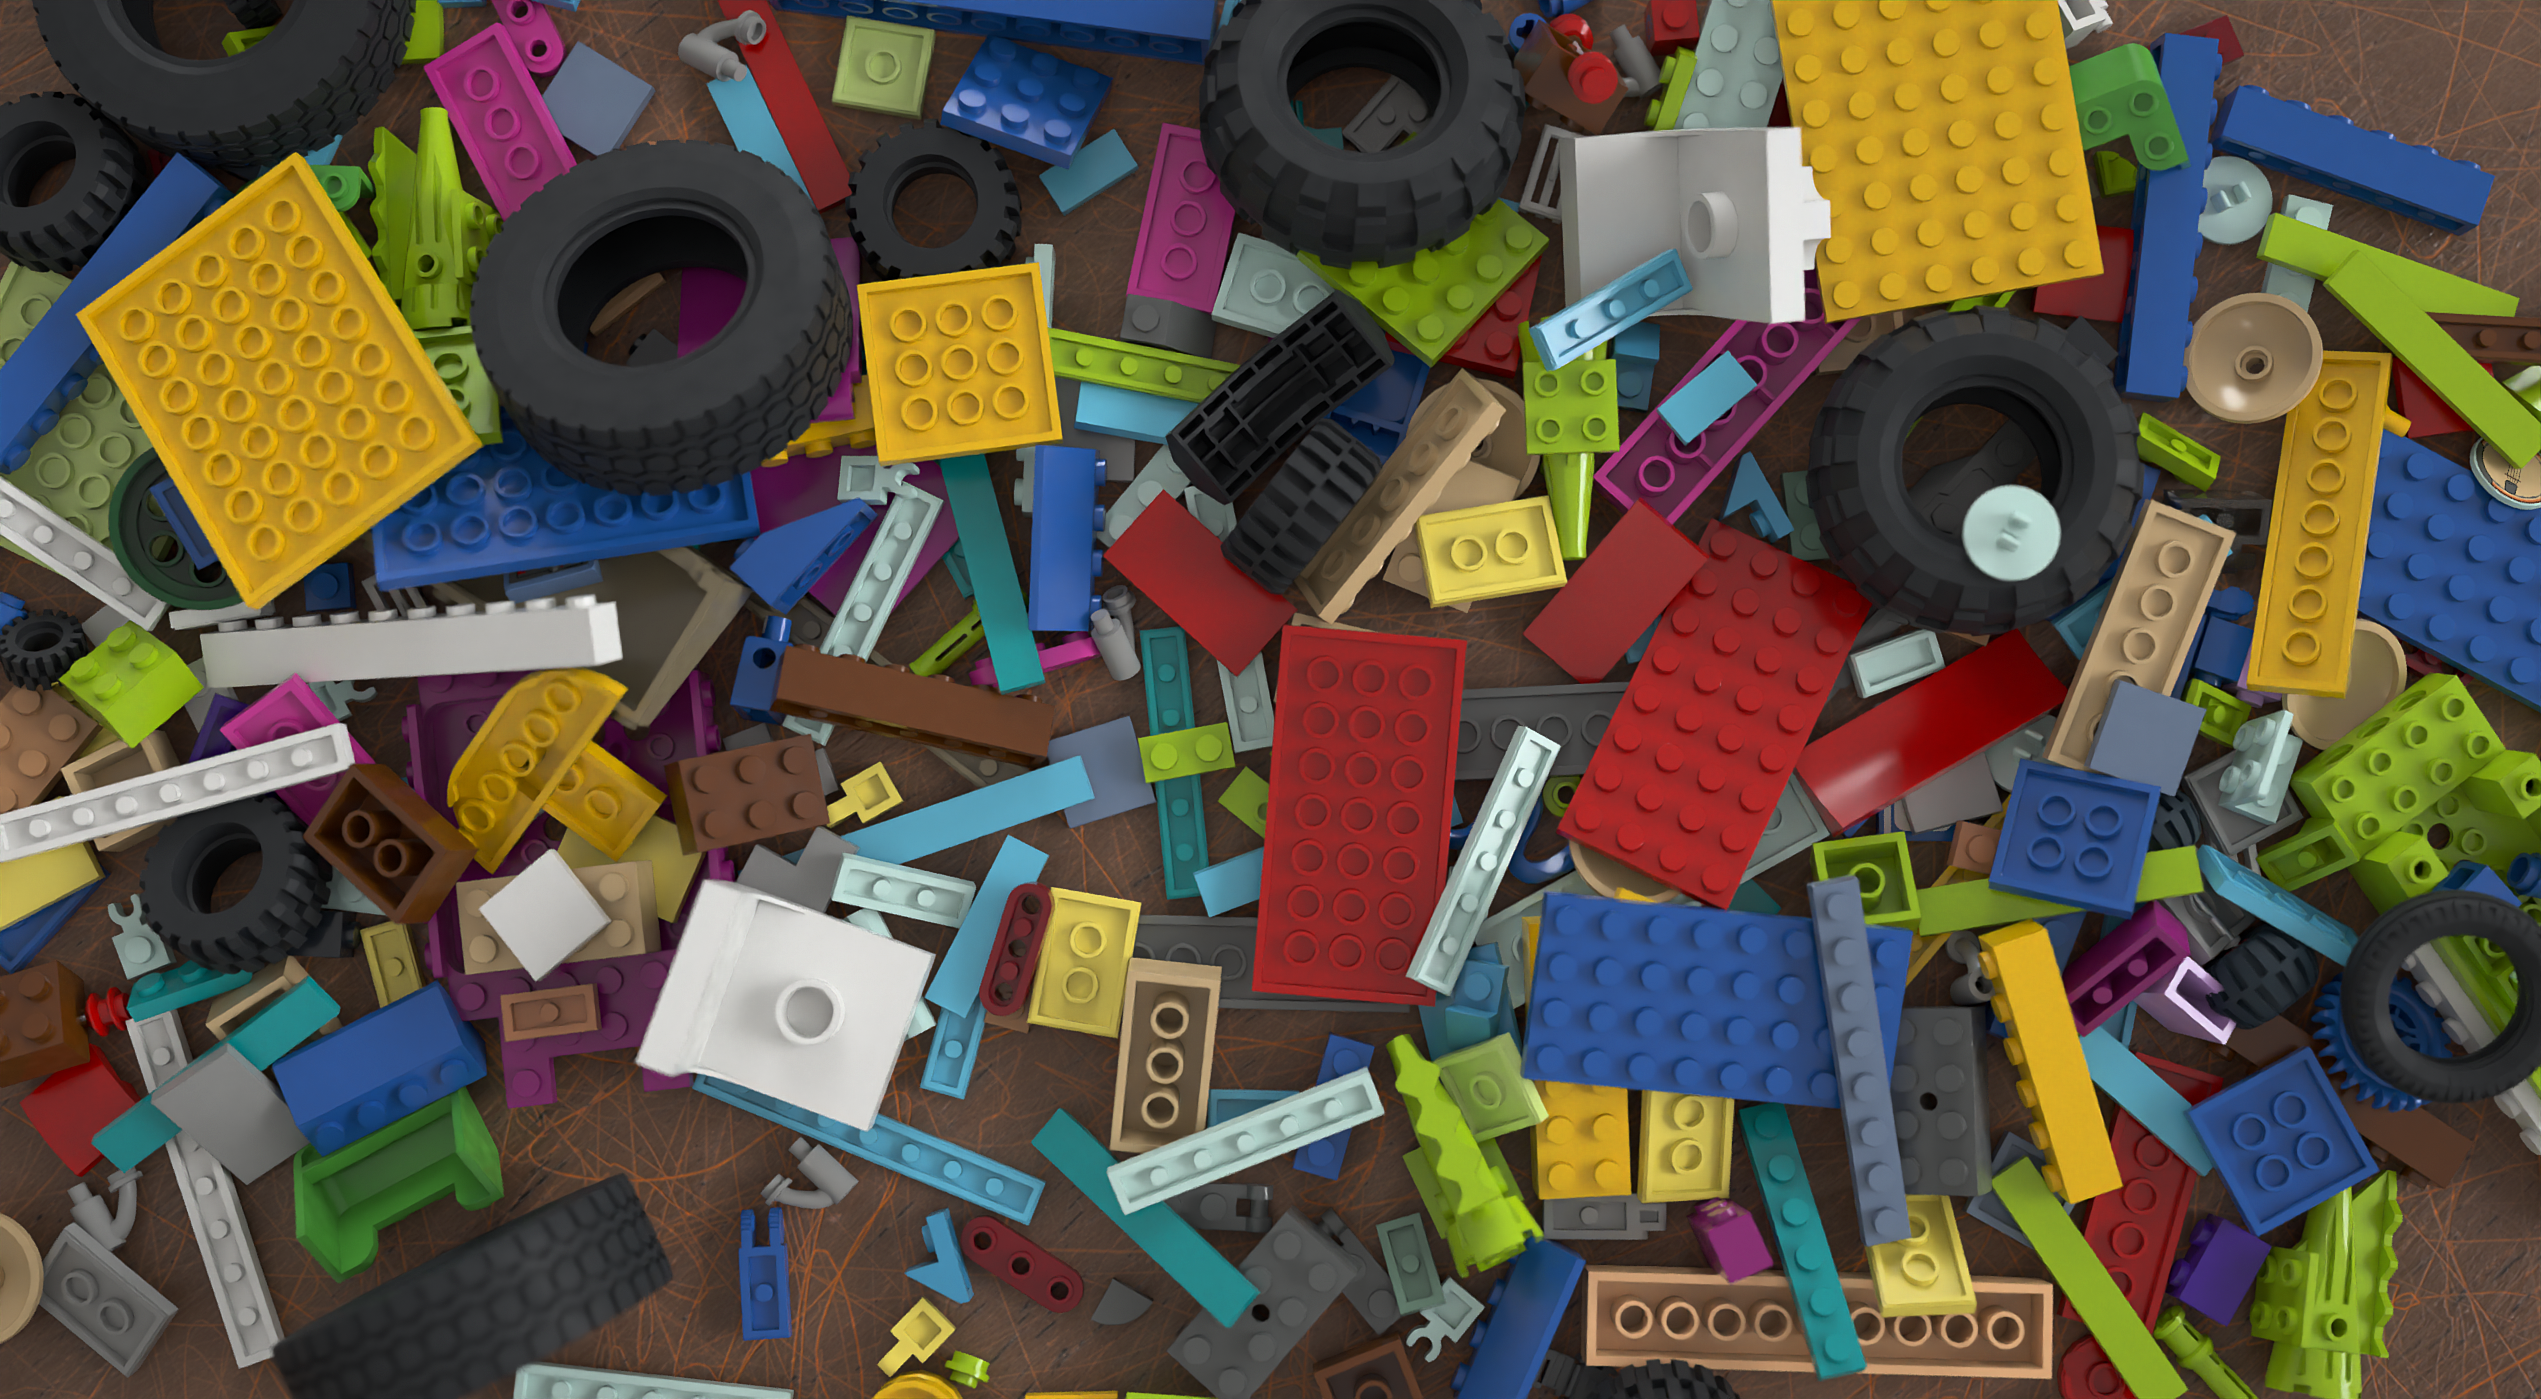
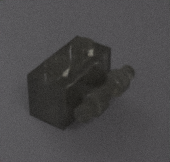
(2237, 511)

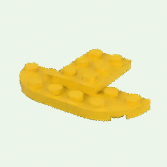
(541, 755)

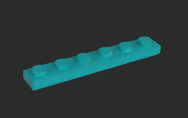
(1801, 1241)

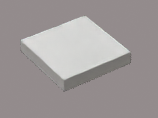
(545, 915)

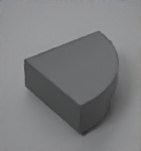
(1121, 1304)

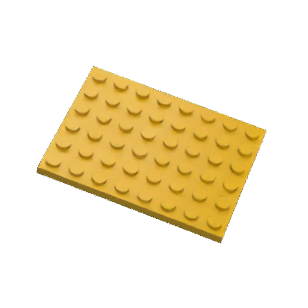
(1939, 147)
(277, 381)

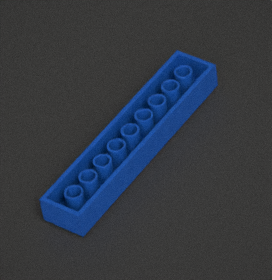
(1124, 27)

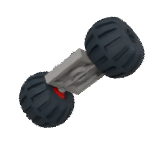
(2259, 971)

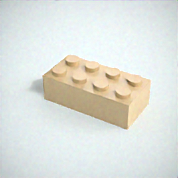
(620, 889)
(1164, 1053)

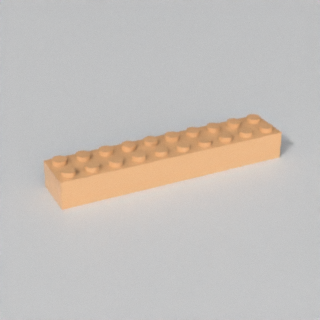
(1754, 1325)

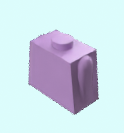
(2181, 1004)

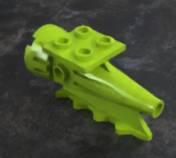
(427, 226)
(1567, 421)
(1459, 1180)
(2330, 1293)

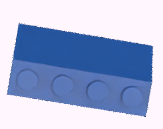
(1066, 538)
(380, 1068)
(1520, 1322)

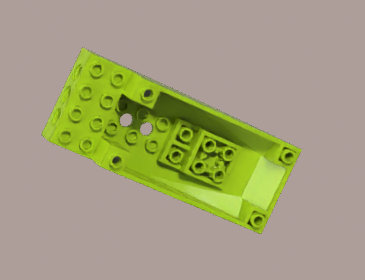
(2422, 765)

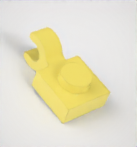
(867, 795)
(918, 1334)

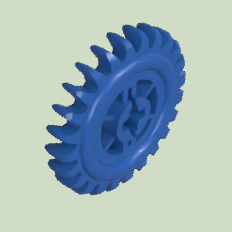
(2414, 1025)

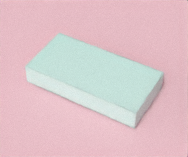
(1895, 661)

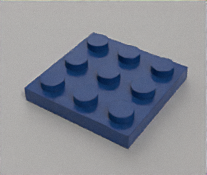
(1027, 101)
(2075, 838)
(2281, 1141)

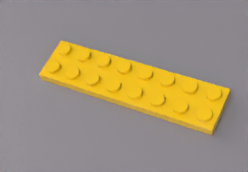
(2320, 529)

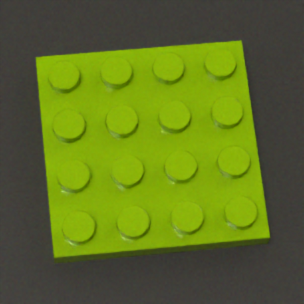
(1444, 291)

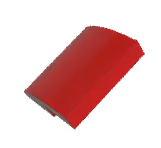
(2097, 296)
(2423, 407)
(77, 1106)

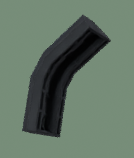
(1279, 396)

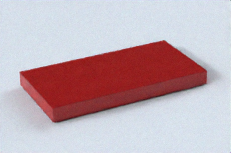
(1191, 581)
(1616, 594)

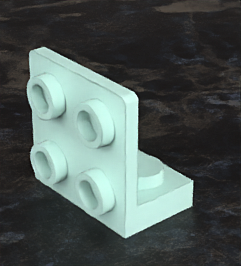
(2261, 767)

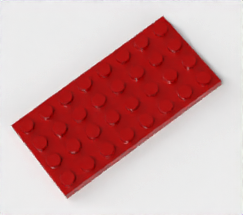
(1716, 717)
(1357, 811)

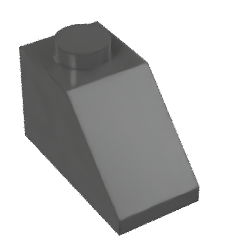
(1167, 326)

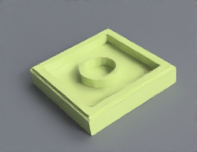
(883, 67)
(1489, 1088)

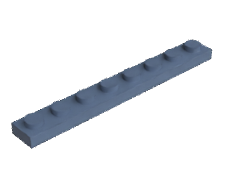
(1859, 1060)

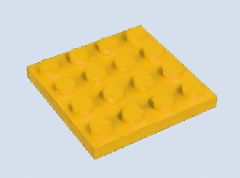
(959, 364)

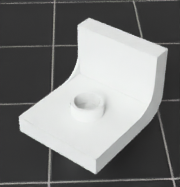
(1718, 195)
(786, 1003)

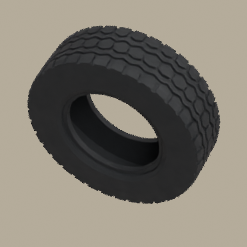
(240, 109)
(689, 416)
(484, 1304)

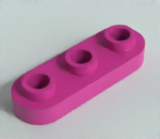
(532, 31)
(1075, 649)

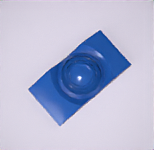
(1384, 407)

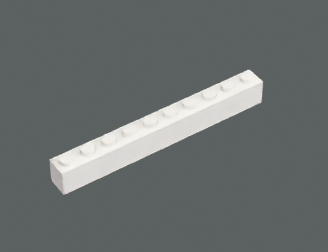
(413, 644)

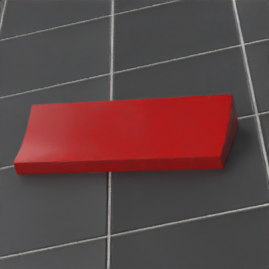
(1927, 731)

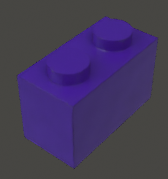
(2216, 1268)

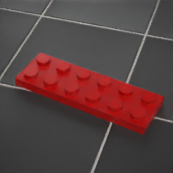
(2140, 1224)

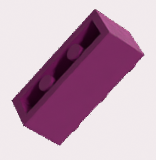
(2123, 965)
(1729, 1239)

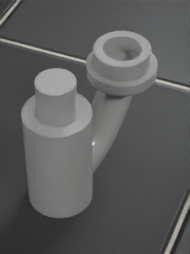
(707, 56)
(1636, 63)
(1116, 636)
(1973, 987)
(822, 1170)
(94, 1216)

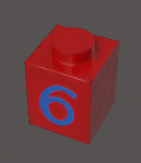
(1671, 25)

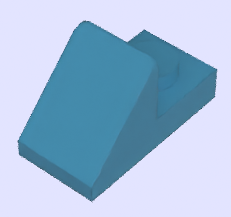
(1635, 355)
(1751, 489)
(1476, 1003)
(948, 1271)

